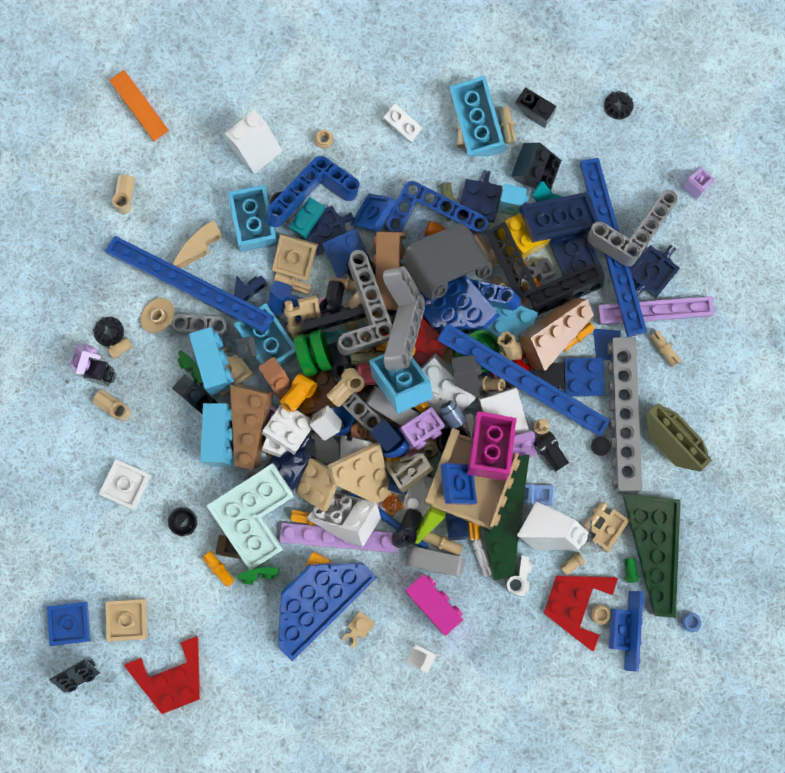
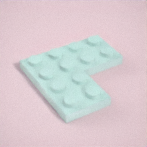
(242, 513)

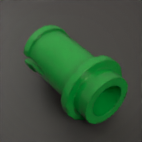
(630, 570)

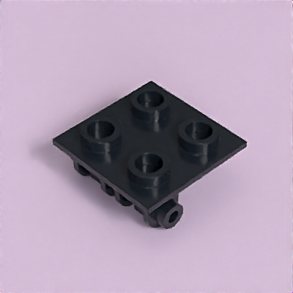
(76, 675)

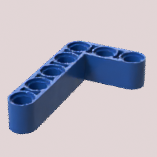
(318, 171)
(436, 206)
(500, 296)

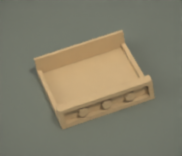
(489, 492)

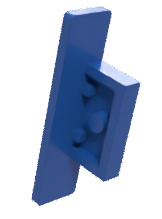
(626, 630)

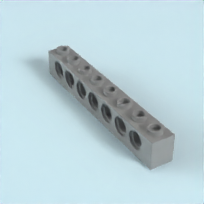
(626, 347)

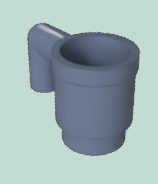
(452, 414)

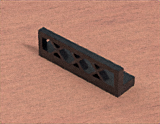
(507, 263)
(567, 287)

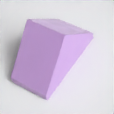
(698, 183)

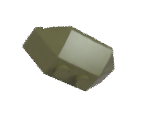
(676, 439)

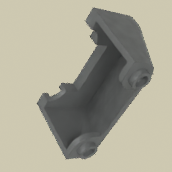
(444, 258)

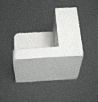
(325, 423)
(421, 658)

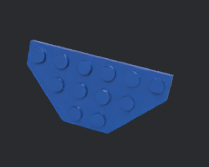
(460, 306)
(316, 601)

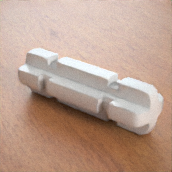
(482, 557)

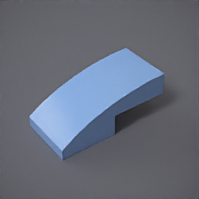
(541, 493)

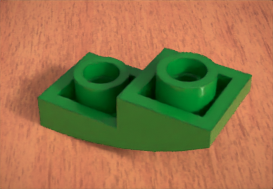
(189, 365)
(253, 575)

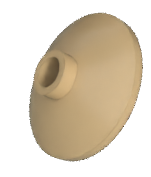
(156, 309)

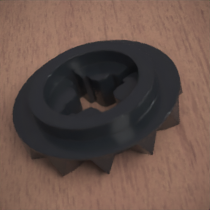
(613, 110)
(116, 334)

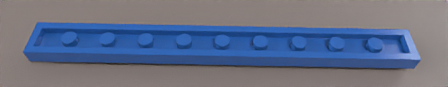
(619, 274)
(190, 284)
(524, 379)

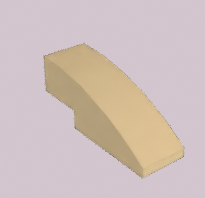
(197, 245)

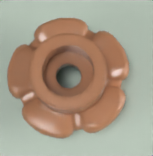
(359, 431)

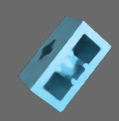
(512, 199)

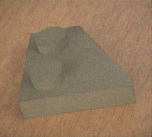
(409, 470)

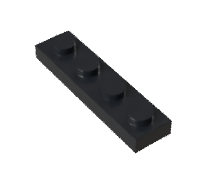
(330, 320)

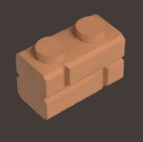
(275, 377)

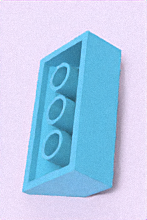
(478, 117)

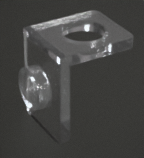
(587, 525)

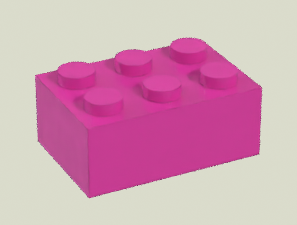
(491, 446)
(434, 604)

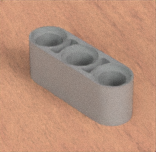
(192, 320)
(380, 403)
(368, 413)
(435, 561)

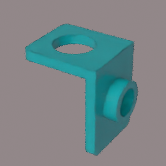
(543, 193)

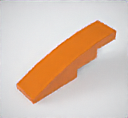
(138, 105)

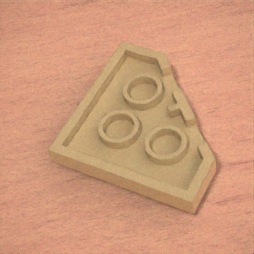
(362, 473)

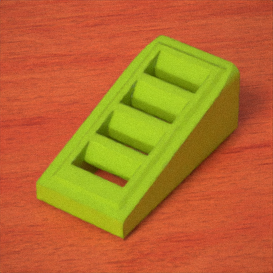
(429, 522)

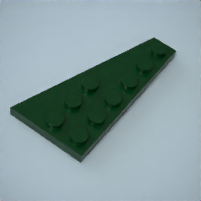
(656, 537)
(503, 538)

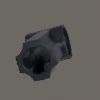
(333, 298)
(338, 360)
(550, 449)
(407, 530)

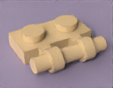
(307, 308)
(610, 529)

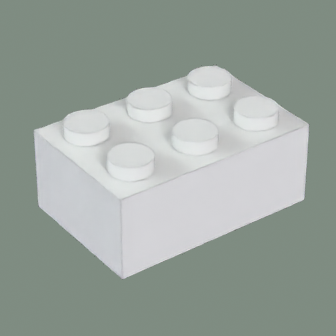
(443, 385)

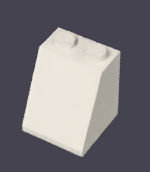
(253, 142)
(505, 404)
(551, 530)

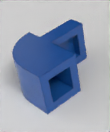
(279, 295)

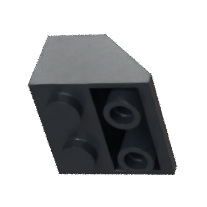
(536, 165)

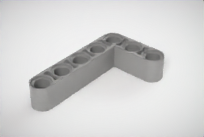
(632, 246)
(369, 306)
(407, 319)

